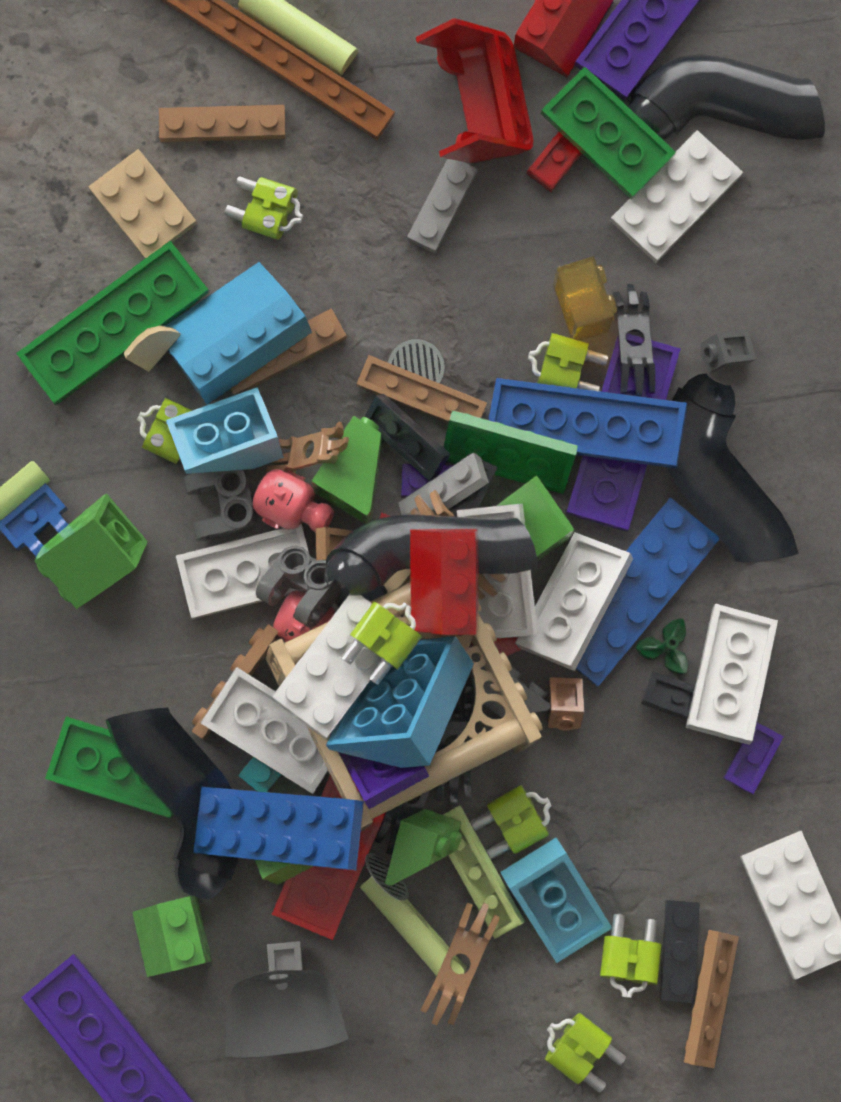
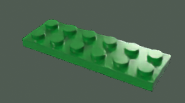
(110, 321)

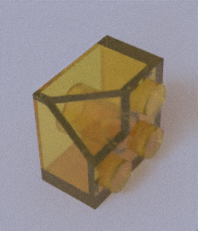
(584, 298)

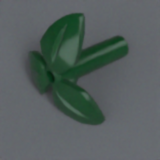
(673, 635)

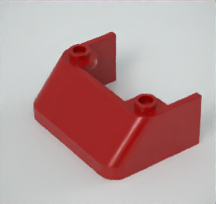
(488, 90)

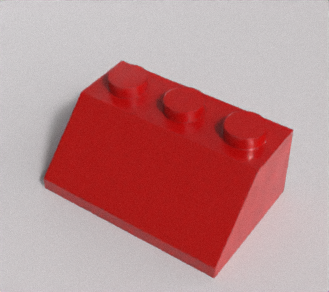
(559, 31)
(445, 581)

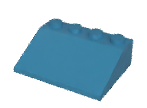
(236, 332)
(409, 709)

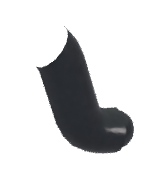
(728, 93)
(720, 484)
(382, 548)
(175, 772)

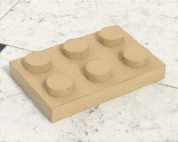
(142, 204)

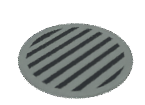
(419, 358)
(378, 869)

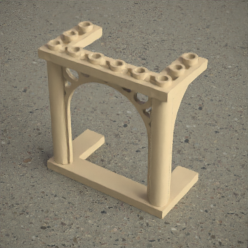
(514, 731)

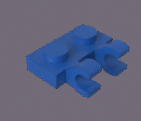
(32, 518)

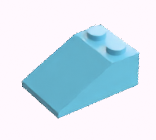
(226, 435)
(556, 900)

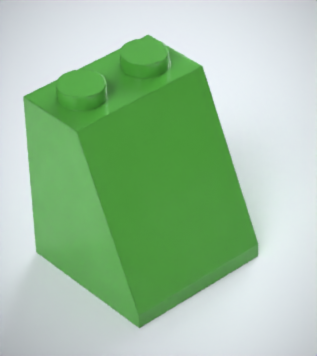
(353, 478)
(542, 517)
(91, 552)
(172, 936)

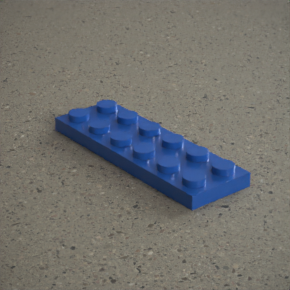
(596, 421)
(660, 565)
(279, 827)

